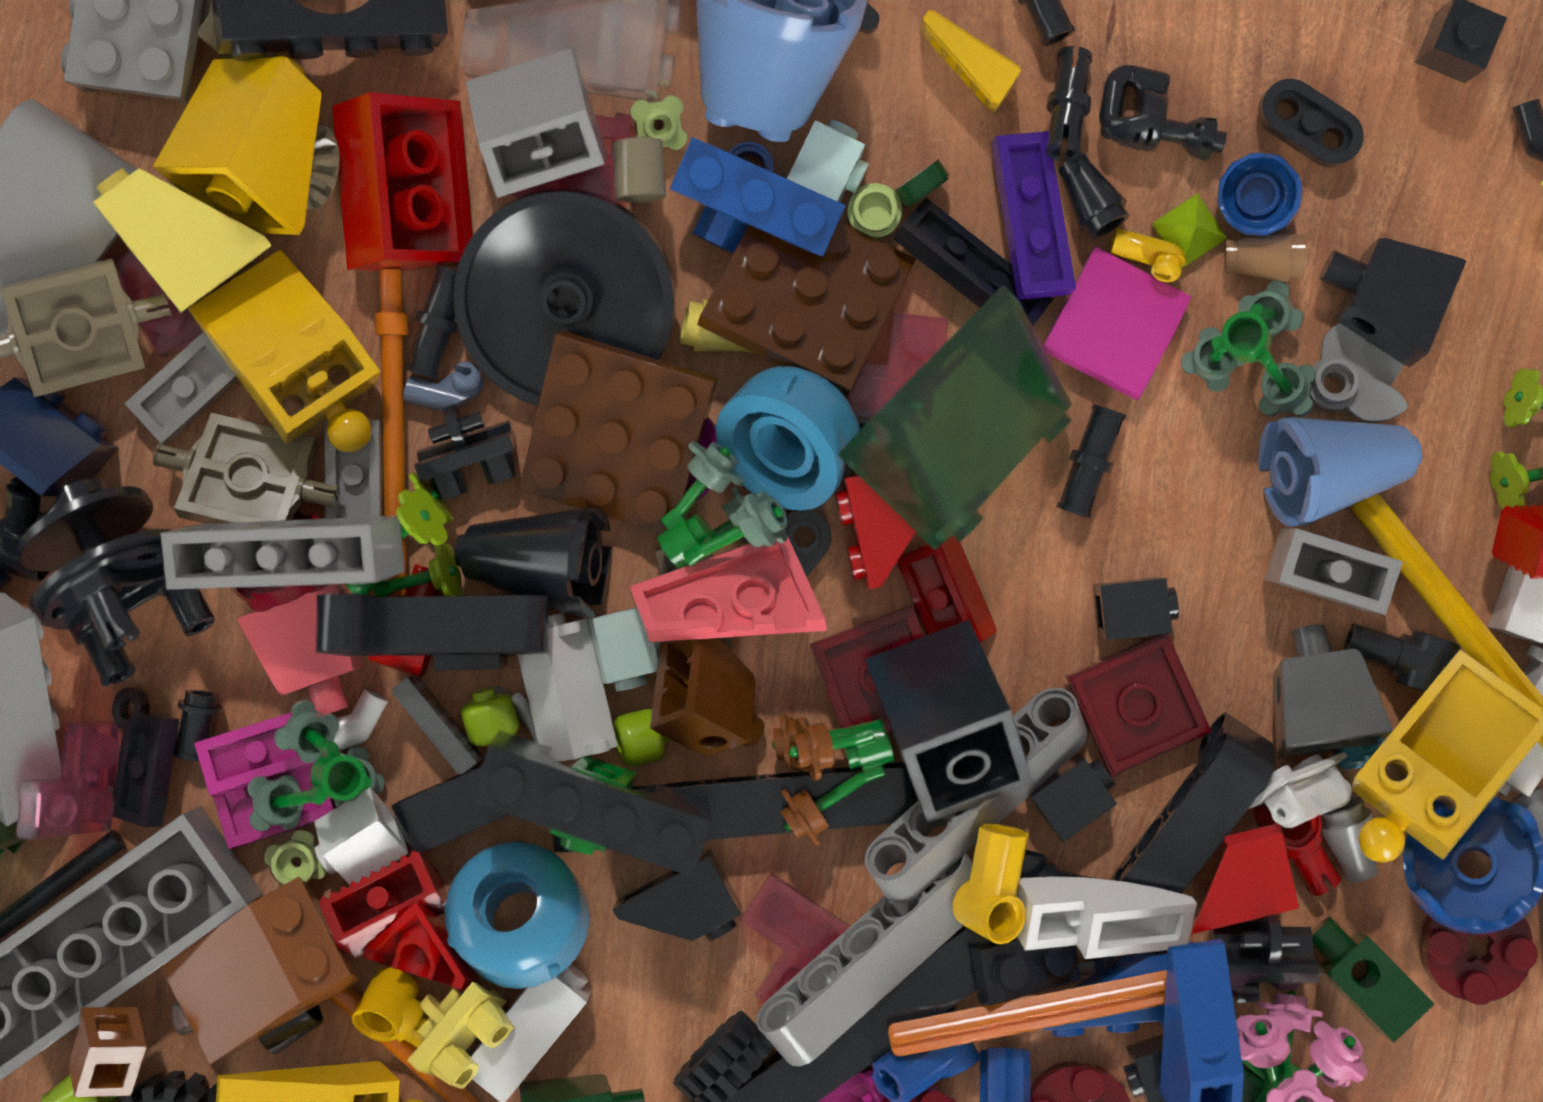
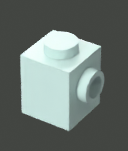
(830, 160)
(623, 649)

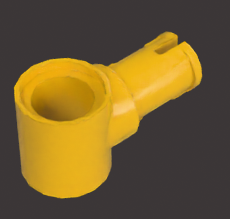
(390, 1008)

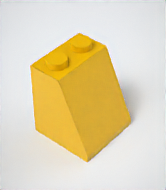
(248, 143)

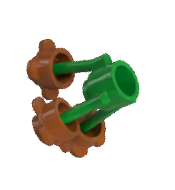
(812, 750)

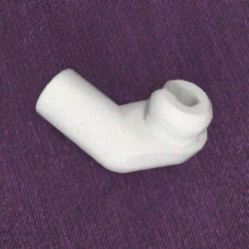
(358, 726)

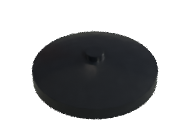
(558, 266)

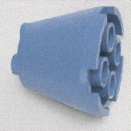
(771, 59)

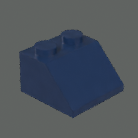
(48, 441)

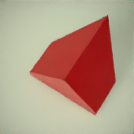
(1250, 880)
(420, 947)

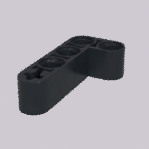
(431, 625)
(1208, 804)

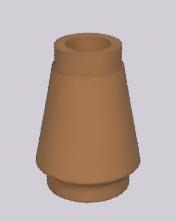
(1267, 257)

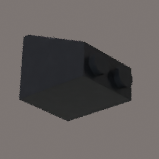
(949, 720)

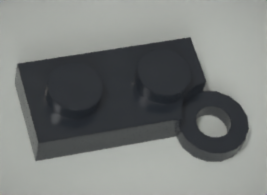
(143, 759)

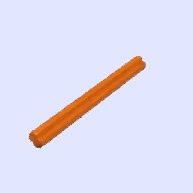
(1028, 1014)

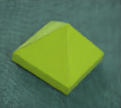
(1191, 228)

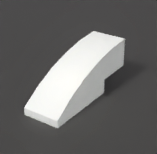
(1103, 916)

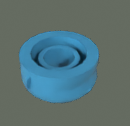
(788, 435)
(540, 946)

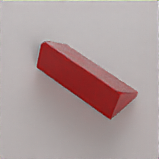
(945, 588)

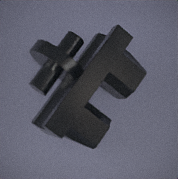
(444, 461)
(1269, 954)

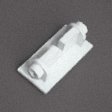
(1305, 791)

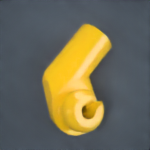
(1162, 255)

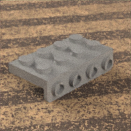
(133, 46)

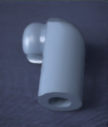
(456, 388)

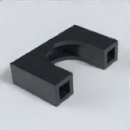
(264, 26)
(653, 827)

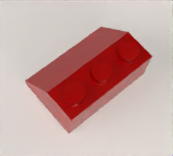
(402, 181)

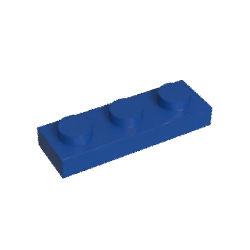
(757, 197)

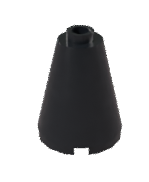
(542, 556)

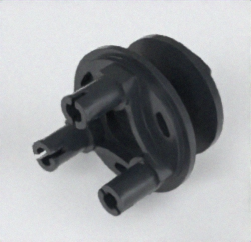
(103, 571)

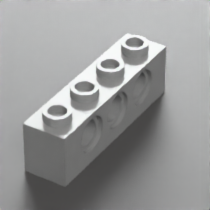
(283, 552)

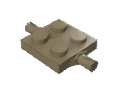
(75, 326)
(244, 474)

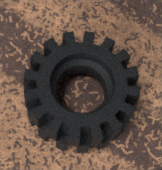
(723, 1061)

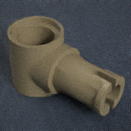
(639, 169)

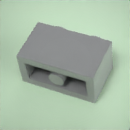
(1333, 570)

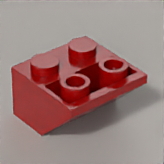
(877, 530)

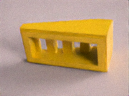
(975, 63)

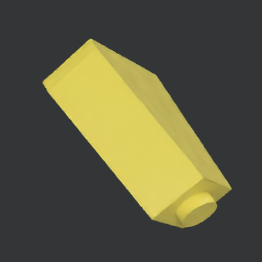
(175, 236)

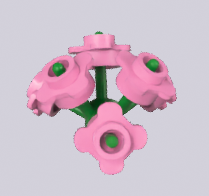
(1268, 1048)

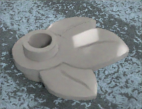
(1363, 375)

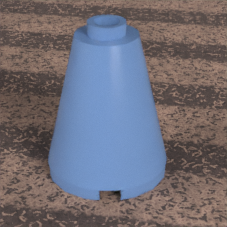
(1332, 465)

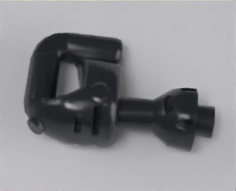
(1150, 115)

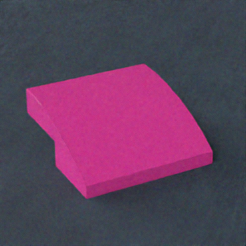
(1116, 323)
(238, 757)

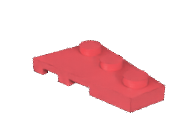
(730, 596)

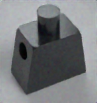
(1394, 295)

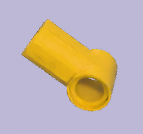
(990, 899)

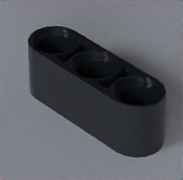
(442, 812)

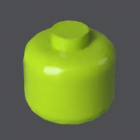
(487, 715)
(636, 739)

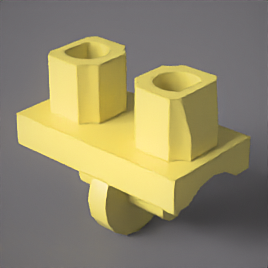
(454, 1027)

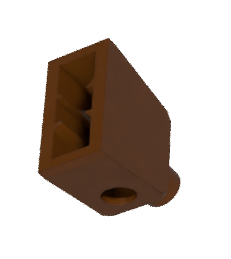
(704, 697)

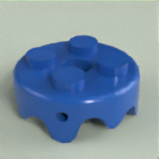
(1487, 904)

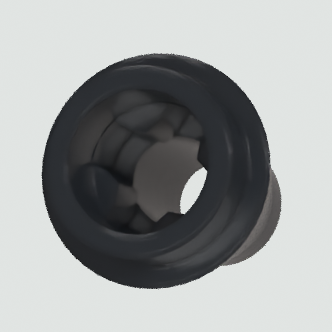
(1093, 198)

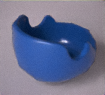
(1259, 194)

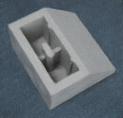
(535, 122)

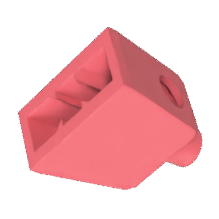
(287, 646)

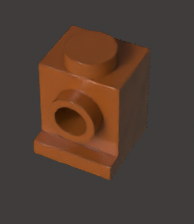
(107, 1052)

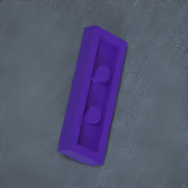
(1033, 216)

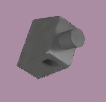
(1325, 699)

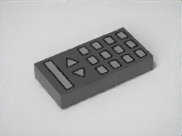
(437, 724)

